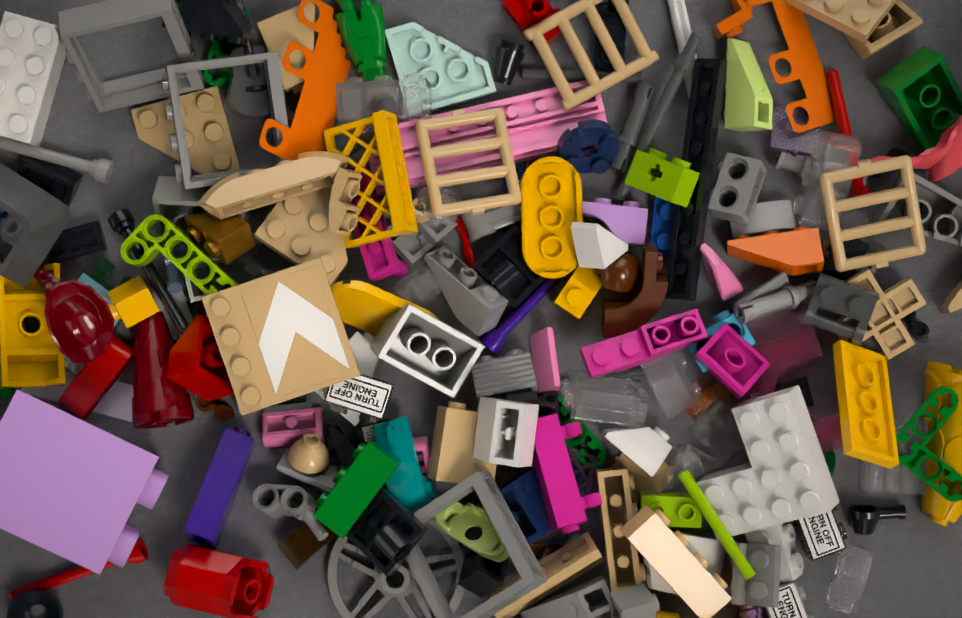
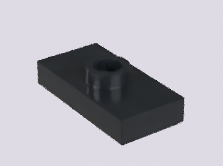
(78, 243)

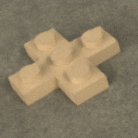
(889, 309)

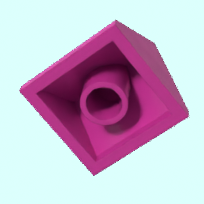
(732, 361)

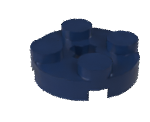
(596, 158)

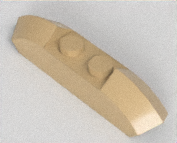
(268, 186)

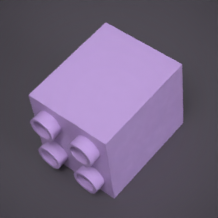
(71, 484)

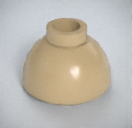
(309, 454)

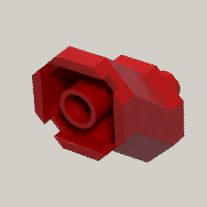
(218, 582)

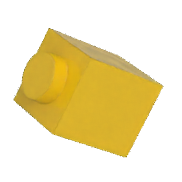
(132, 302)

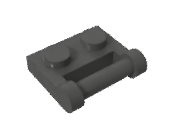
(842, 299)

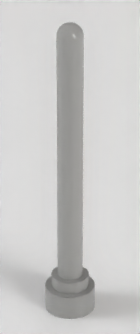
(99, 169)

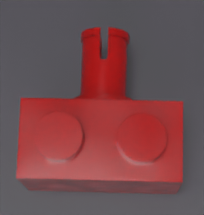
(530, 12)

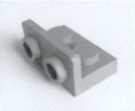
(764, 585)

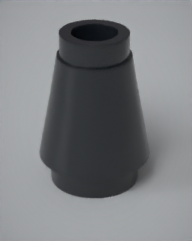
(507, 61)

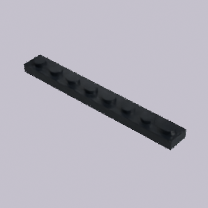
(699, 151)

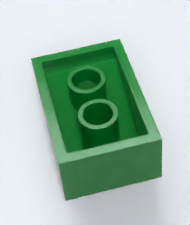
(923, 96)

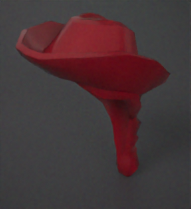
(76, 317)

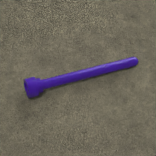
(495, 338)

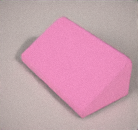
(545, 360)
(288, 426)

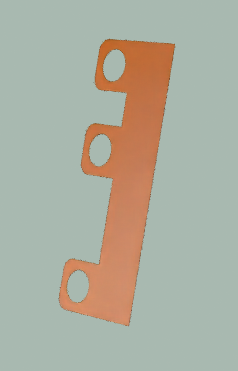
(804, 66)

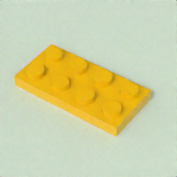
(865, 405)

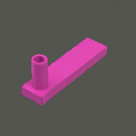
(379, 255)

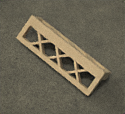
(559, 568)

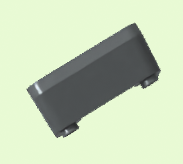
(30, 227)

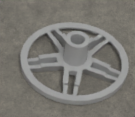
(398, 585)

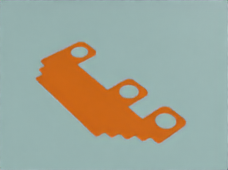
(317, 101)

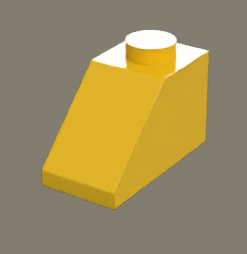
(579, 291)

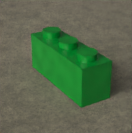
(355, 487)

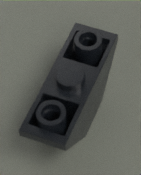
(215, 19)

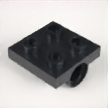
(506, 268)
(386, 532)

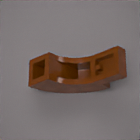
(641, 304)

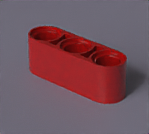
(97, 379)

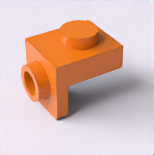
(732, 25)

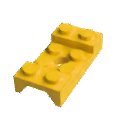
(24, 356)

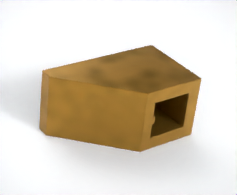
(220, 237)

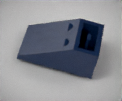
(526, 504)

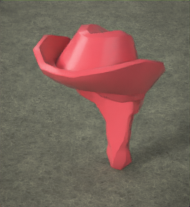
(941, 159)

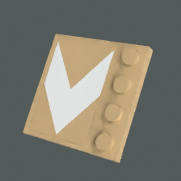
(281, 336)

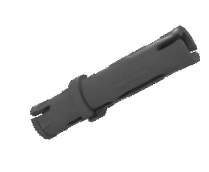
(632, 123)

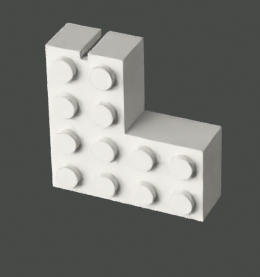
(28, 76)
(785, 469)

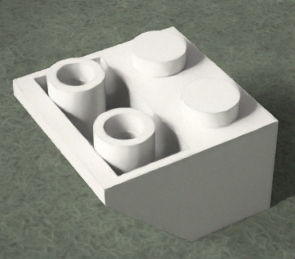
(505, 432)

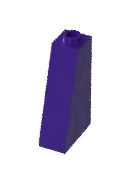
(219, 488)

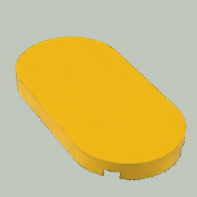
(548, 207)
(367, 305)

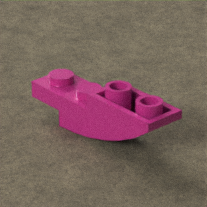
(644, 344)

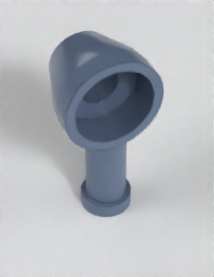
(174, 284)

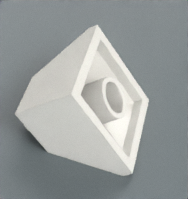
(641, 445)

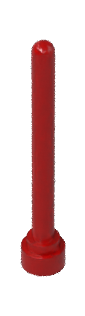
(844, 127)
(138, 555)

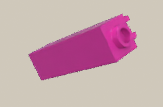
(556, 475)

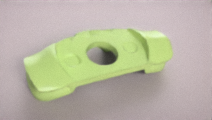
(459, 518)

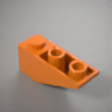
(786, 252)

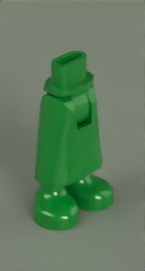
(364, 36)

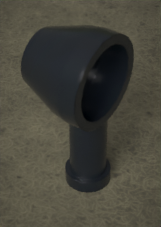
(865, 517)

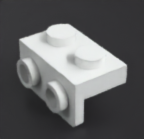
(783, 534)

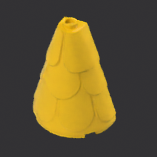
(945, 443)

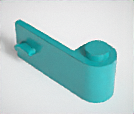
(407, 481)

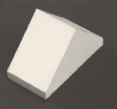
(596, 245)

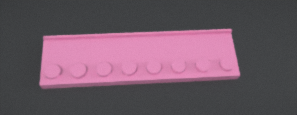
(532, 123)

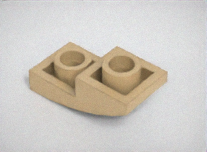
(343, 214)

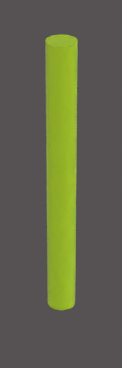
(716, 524)

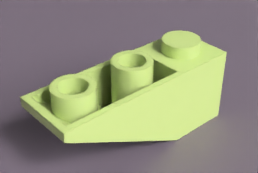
(747, 94)

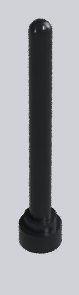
(123, 223)

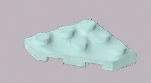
(452, 71)

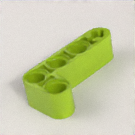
(166, 245)

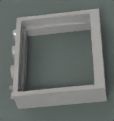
(115, 13)
(174, 110)
(509, 533)

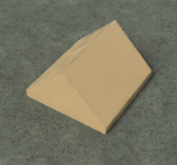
(896, 24)

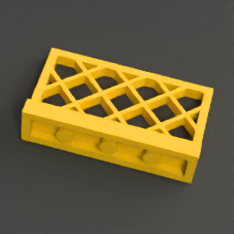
(391, 167)

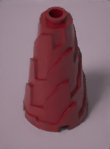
(156, 398)

